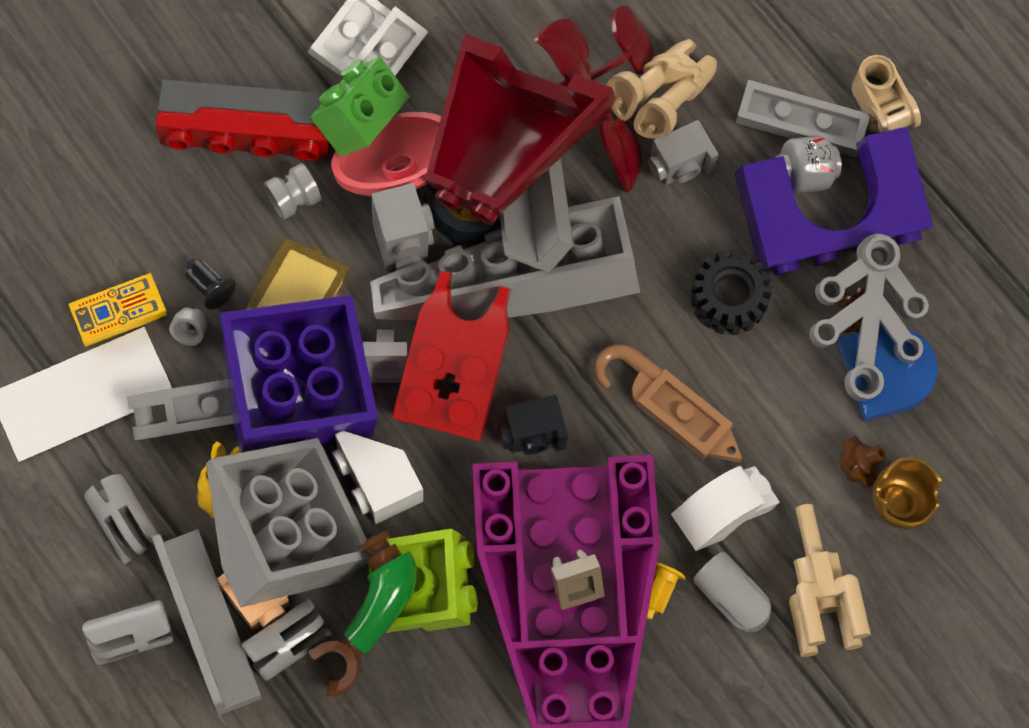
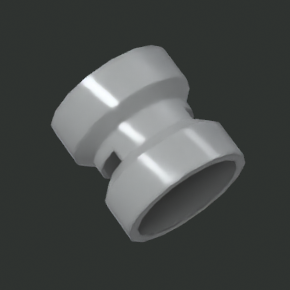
(294, 190)

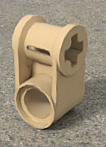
(889, 103)

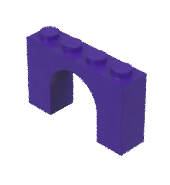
(786, 236)

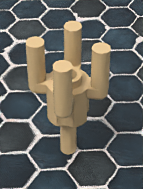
(823, 591)

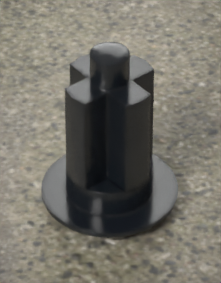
(209, 283)

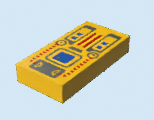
(118, 309)

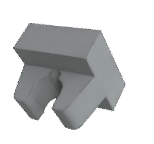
(385, 357)

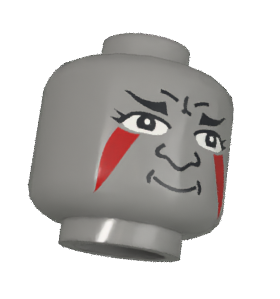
(811, 163)

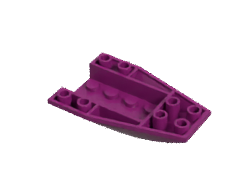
(582, 660)

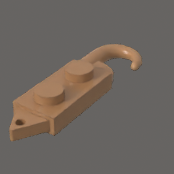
(673, 405)

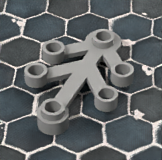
(872, 310)

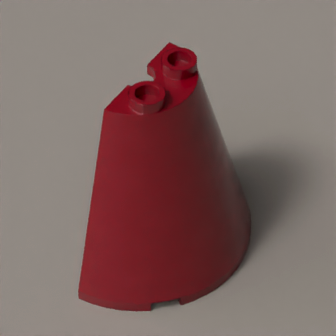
(505, 129)

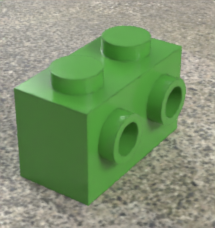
(359, 105)

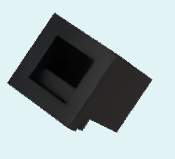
(533, 426)

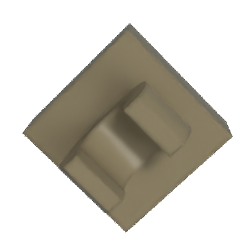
(577, 580)

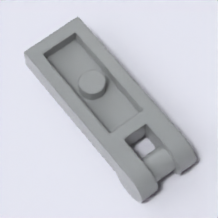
(185, 407)

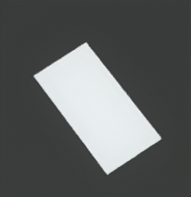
(79, 393)

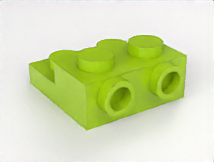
(442, 589)

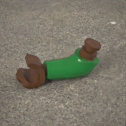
(388, 594)

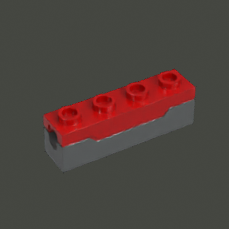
(240, 120)

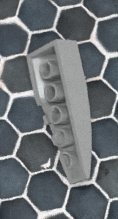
(591, 271)

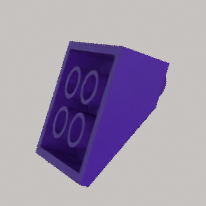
(297, 373)

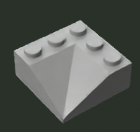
(283, 522)

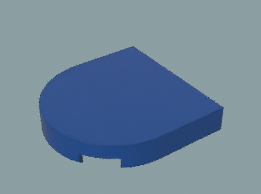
(904, 383)

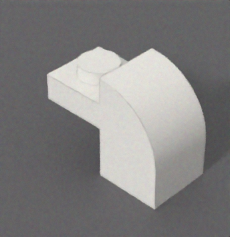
(724, 506)

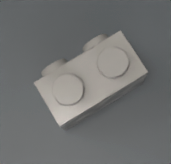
(401, 226)

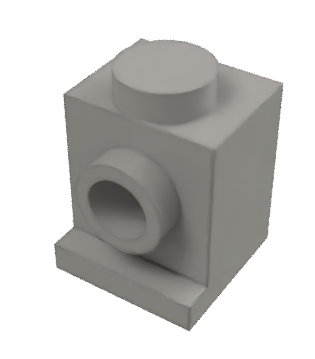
(682, 154)

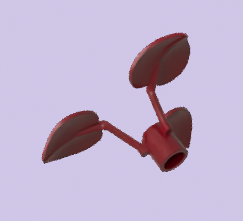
(570, 54)

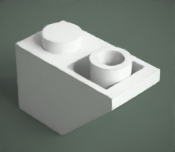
(381, 474)

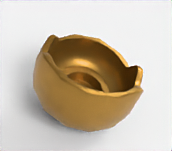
(906, 493)

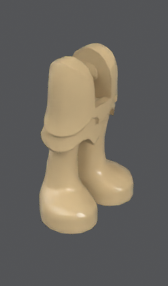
(666, 72)

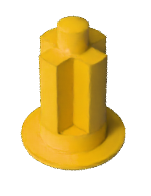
(663, 586)

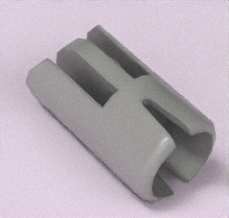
(113, 507)
(734, 593)
(128, 632)
(272, 650)

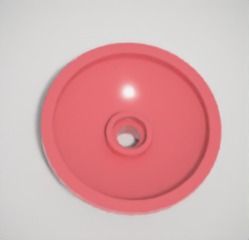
(394, 157)

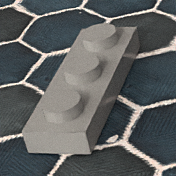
(801, 116)

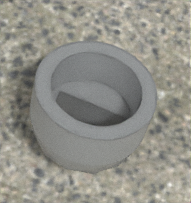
(181, 324)

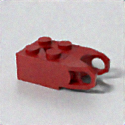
(455, 346)

